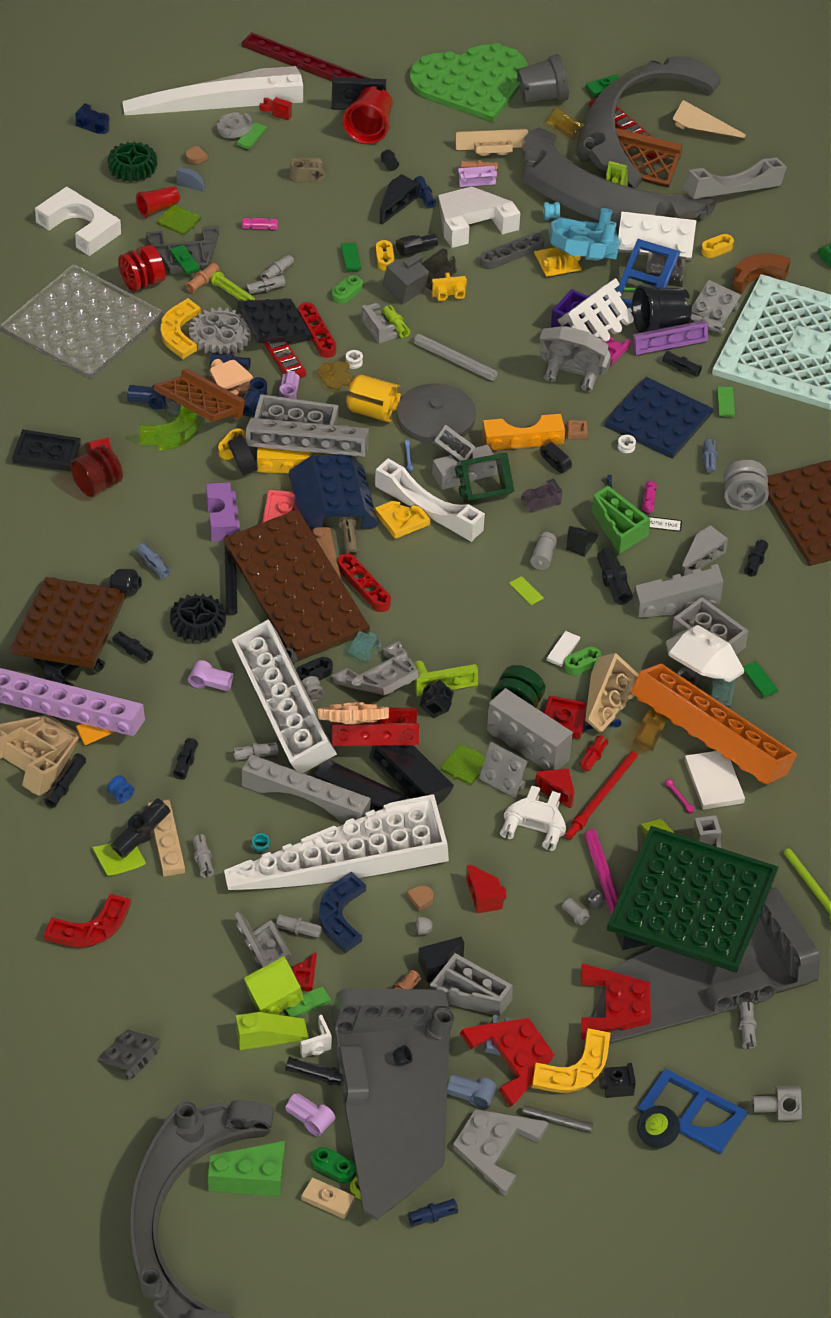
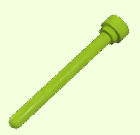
(809, 880)

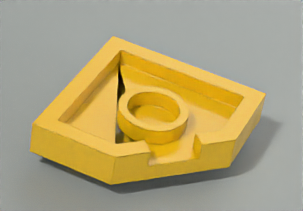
(401, 519)

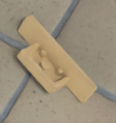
(490, 141)

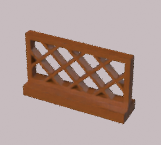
(653, 145)
(202, 396)

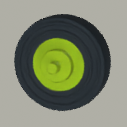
(658, 1126)

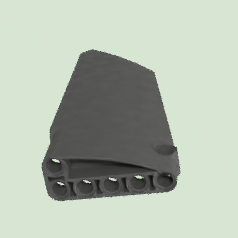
(392, 1108)

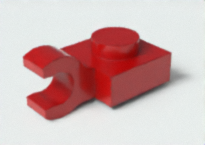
(279, 107)

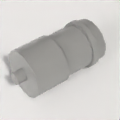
(543, 551)

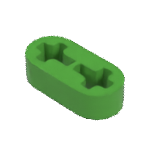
(582, 660)

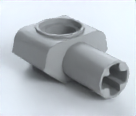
(775, 1103)

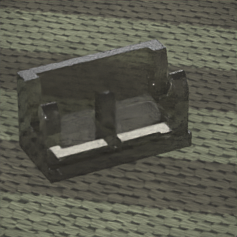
(438, 265)

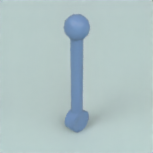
(409, 467)

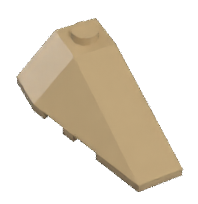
(698, 120)
(609, 690)

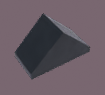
(580, 540)

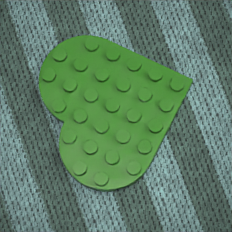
(474, 82)

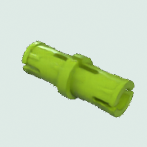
(397, 320)

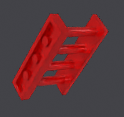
(398, 729)

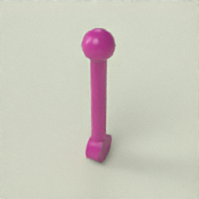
(689, 808)

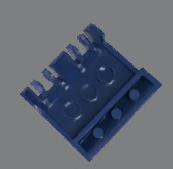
(332, 488)

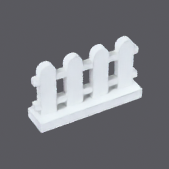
(602, 308)

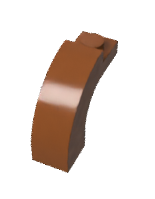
(755, 265)

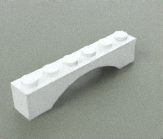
(459, 518)

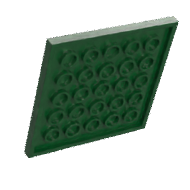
(693, 899)

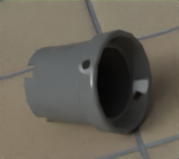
(543, 81)

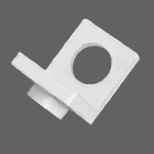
(318, 1044)

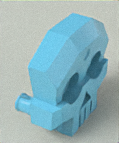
(586, 238)

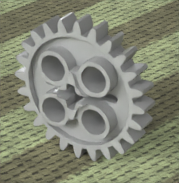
(219, 331)

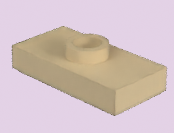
(328, 1198)

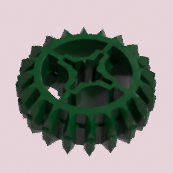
(132, 161)

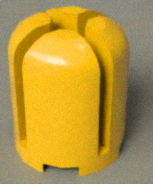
(372, 397)

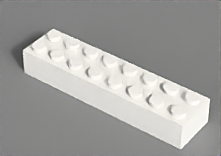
(284, 697)

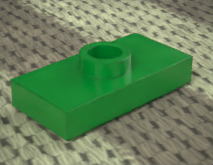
(597, 86)

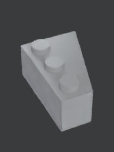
(473, 987)

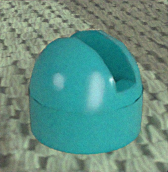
(260, 839)

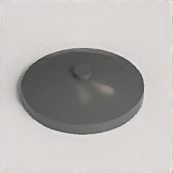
(431, 406)

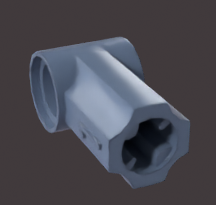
(477, 1092)

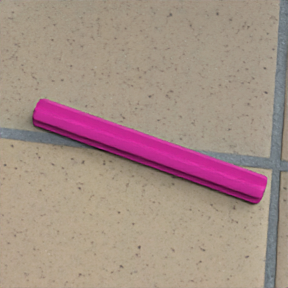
(602, 868)

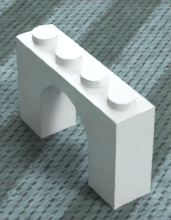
(70, 204)

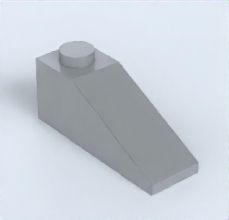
(706, 548)

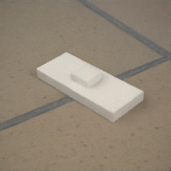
(563, 648)

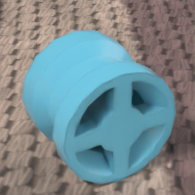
(551, 211)

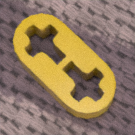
(717, 245)
(384, 255)
(223, 447)

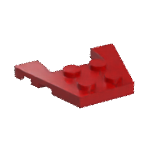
(625, 1000)
(519, 1046)

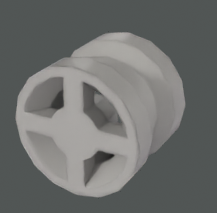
(313, 688)

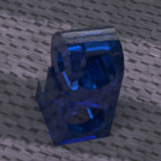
(92, 120)

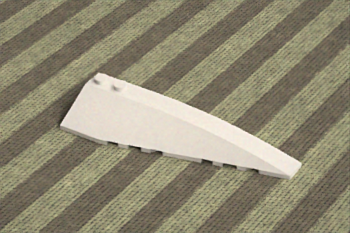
(226, 92)

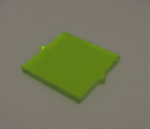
(179, 220)
(464, 764)

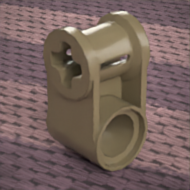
(305, 168)

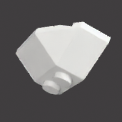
(705, 653)

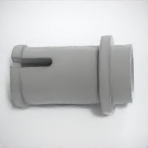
(579, 915)

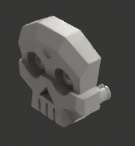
(576, 353)

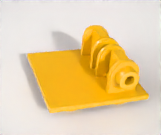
(557, 262)

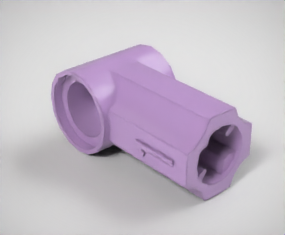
(289, 385)
(204, 675)
(314, 1117)

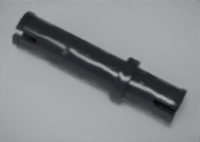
(61, 786)
(314, 1071)

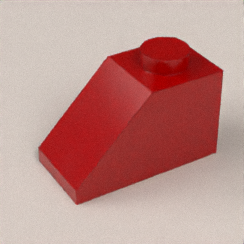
(484, 890)

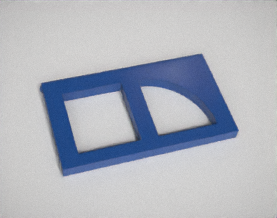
(659, 282)
(712, 1137)

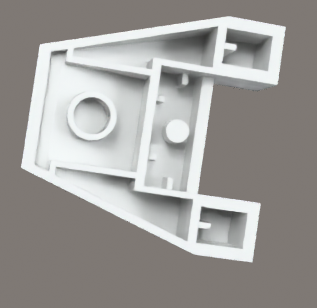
(472, 206)

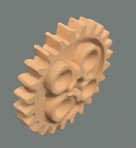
(353, 713)

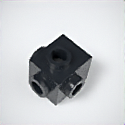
(436, 698)

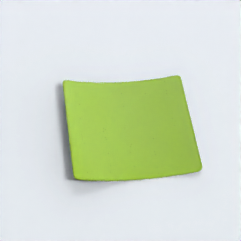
(114, 864)

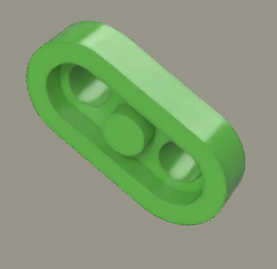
(347, 289)

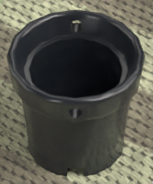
(660, 308)

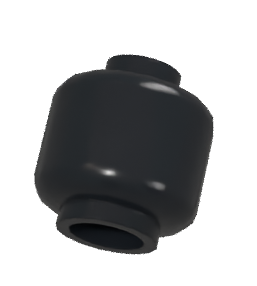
(126, 581)

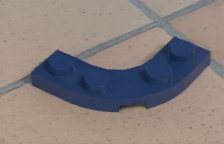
(331, 910)

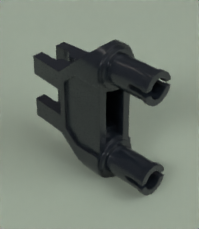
(57, 671)

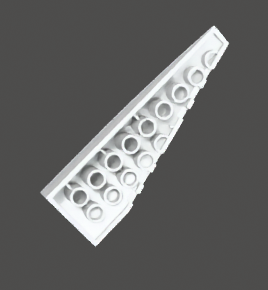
(381, 842)

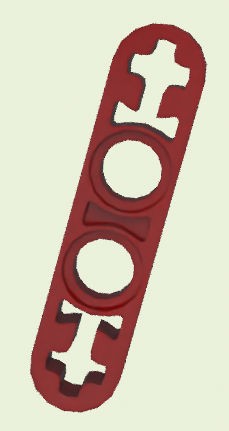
(320, 329)
(367, 581)

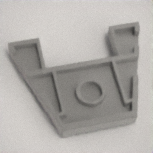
(384, 677)
(487, 1138)

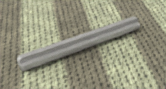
(455, 357)

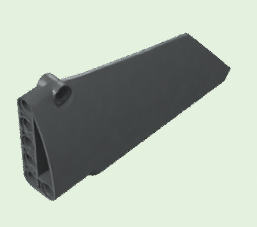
(689, 989)

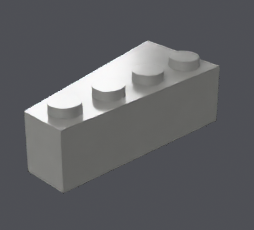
(678, 592)

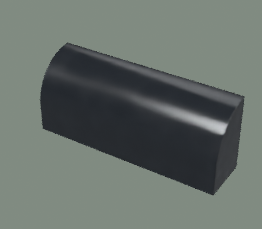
(411, 771)
(358, 783)

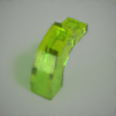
(172, 434)

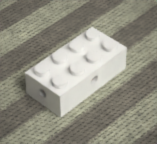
(660, 230)

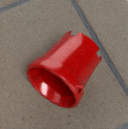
(368, 116)

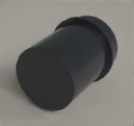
(389, 159)

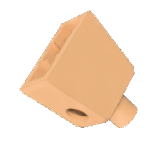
(230, 376)

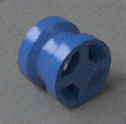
(120, 788)

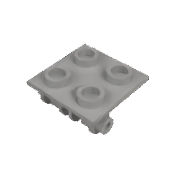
(716, 302)
(503, 770)

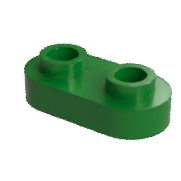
(331, 1165)

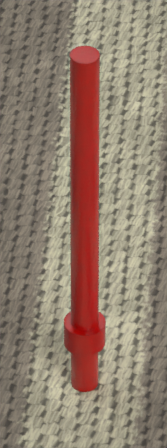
(580, 821)

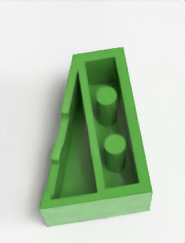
(619, 519)
(248, 1170)

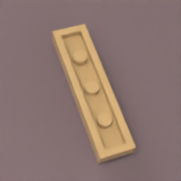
(168, 845)

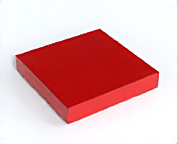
(567, 713)

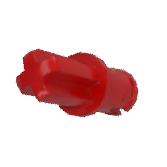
(593, 753)

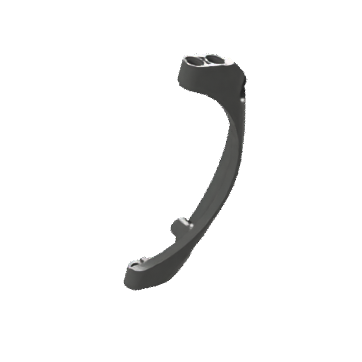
(598, 133)
(588, 194)
(172, 1151)

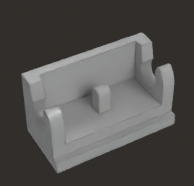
(378, 324)

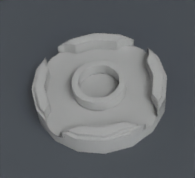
(234, 125)

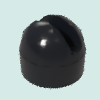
(402, 1055)

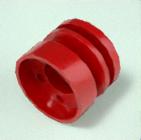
(141, 267)

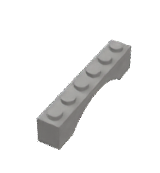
(764, 174)
(267, 776)

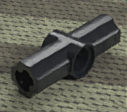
(614, 576)
(140, 828)

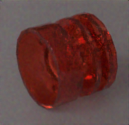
(96, 470)

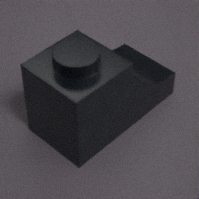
(435, 956)

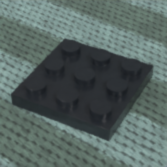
(274, 320)

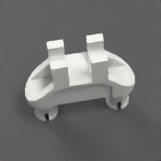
(537, 816)

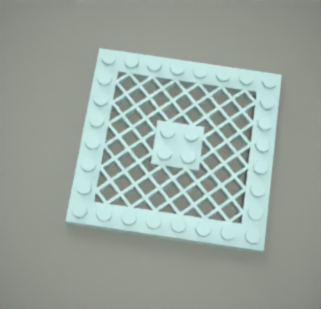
(806, 343)

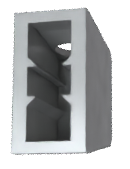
(453, 444)

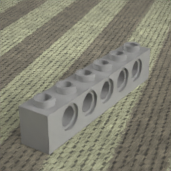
(307, 437)

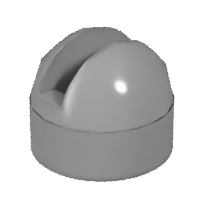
(423, 925)

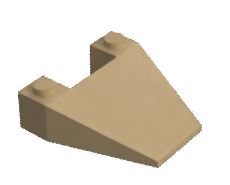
(39, 748)

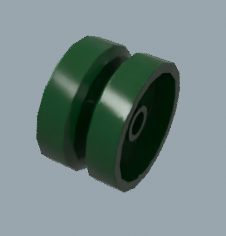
(521, 682)

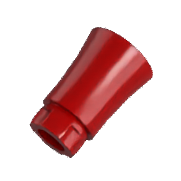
(156, 200)

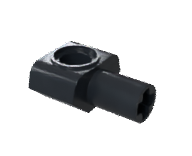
(415, 243)

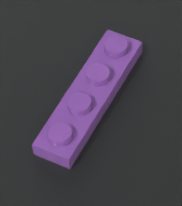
(670, 337)

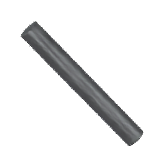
(558, 1119)

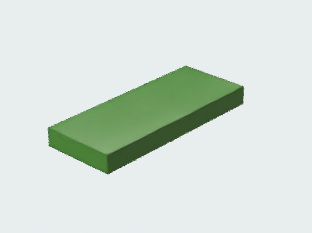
(250, 139)
(725, 401)
(312, 1000)

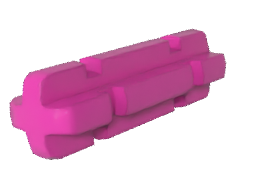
(260, 223)
(649, 497)

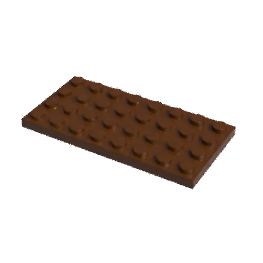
(296, 584)

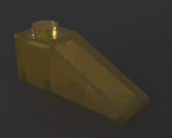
(650, 730)

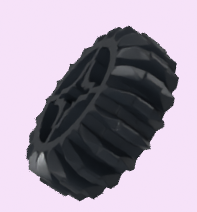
(198, 617)

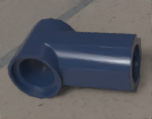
(256, 387)
(146, 395)

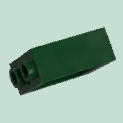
(503, 471)

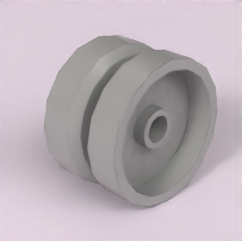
(746, 485)

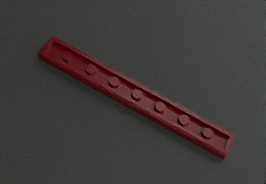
(296, 58)

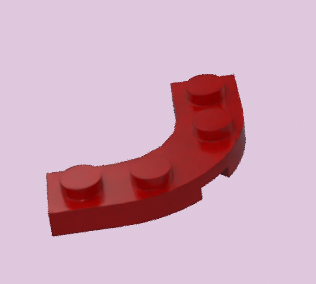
(90, 932)

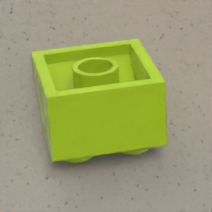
(274, 987)

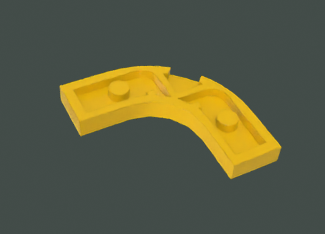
(171, 328)
(578, 1075)

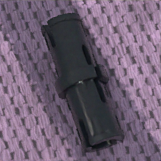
(682, 363)
(756, 558)
(132, 646)
(185, 758)

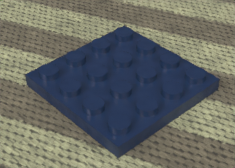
(659, 417)

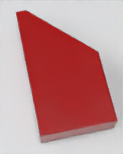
(305, 973)

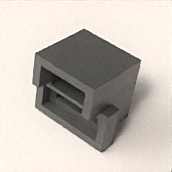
(406, 278)

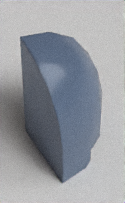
(190, 178)

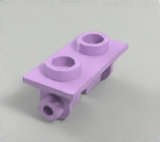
(477, 176)

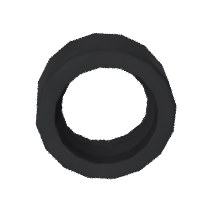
(242, 455)

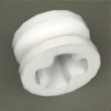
(357, 355)
(626, 439)

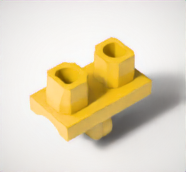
(449, 286)

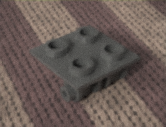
(131, 1052)

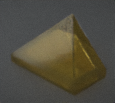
(564, 123)

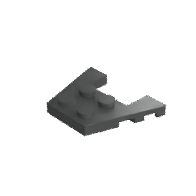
(200, 250)

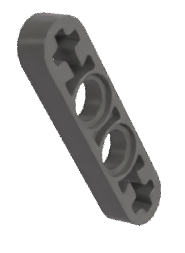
(492, 258)

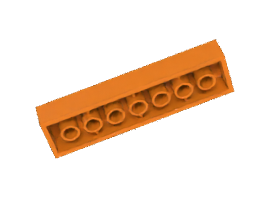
(713, 723)

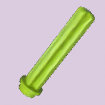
(218, 279)

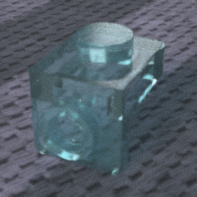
(364, 645)

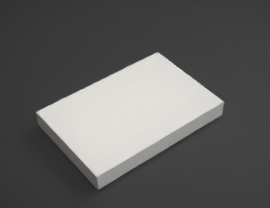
(714, 780)

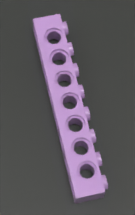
(70, 702)

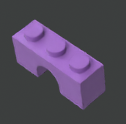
(221, 500)

